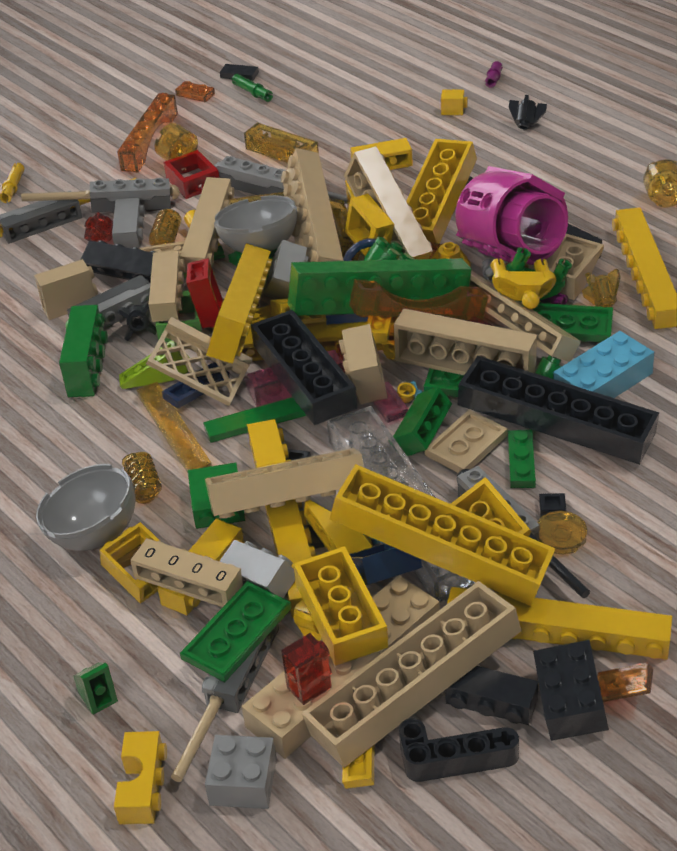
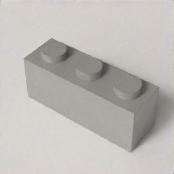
(128, 222)
(261, 567)

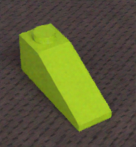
(143, 374)

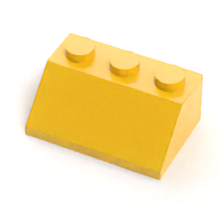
(489, 504)

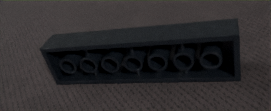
(558, 409)

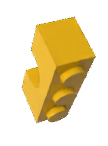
(139, 798)

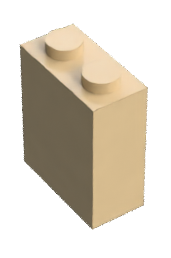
(65, 287)

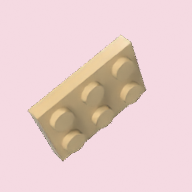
(466, 441)

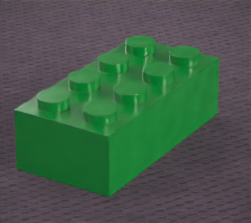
(83, 351)

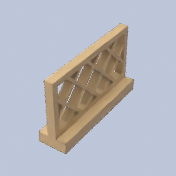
(190, 338)

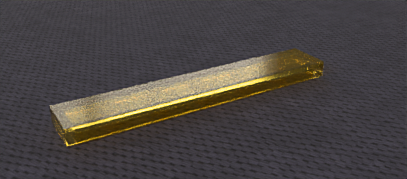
(173, 428)

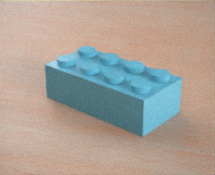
(609, 366)

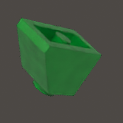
(96, 687)

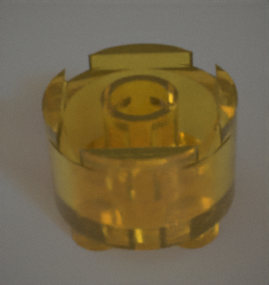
(175, 142)
(661, 182)

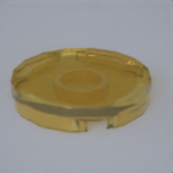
(562, 531)

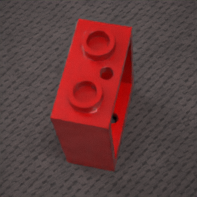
(190, 185)
(204, 292)

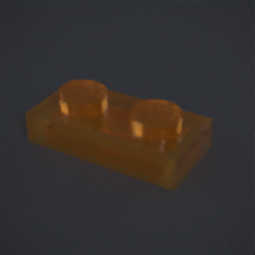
(195, 91)
(625, 681)

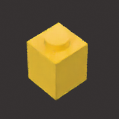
(453, 102)

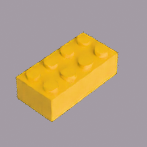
(341, 605)

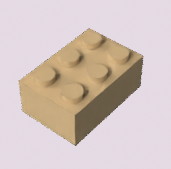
(363, 363)

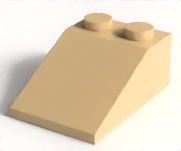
(582, 255)

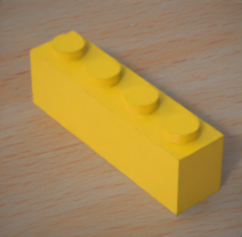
(212, 544)

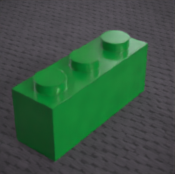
(422, 421)

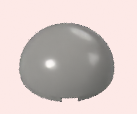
(257, 222)
(88, 508)

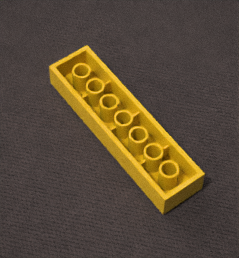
(240, 304)
(442, 534)

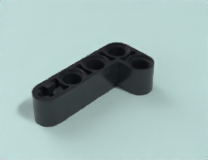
(455, 754)

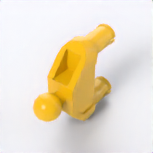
(523, 285)

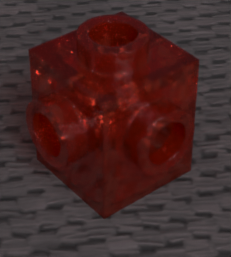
(98, 228)

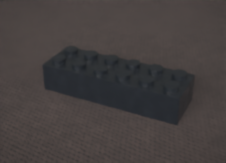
(304, 367)

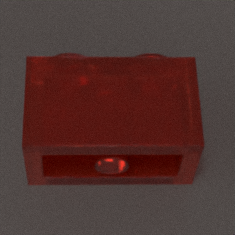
(307, 668)

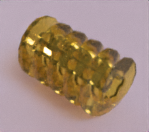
(165, 227)
(143, 476)

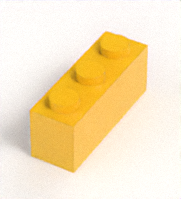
(396, 152)

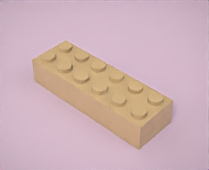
(371, 176)
(455, 343)
(281, 482)

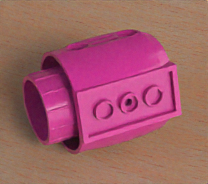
(510, 212)

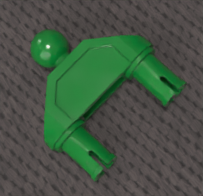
(560, 271)

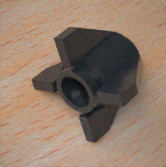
(526, 113)
(137, 324)

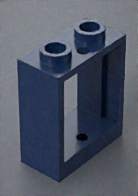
(383, 563)

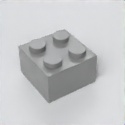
(279, 273)
(241, 771)

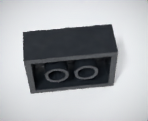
(570, 690)

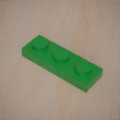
(521, 459)

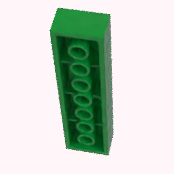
(328, 285)

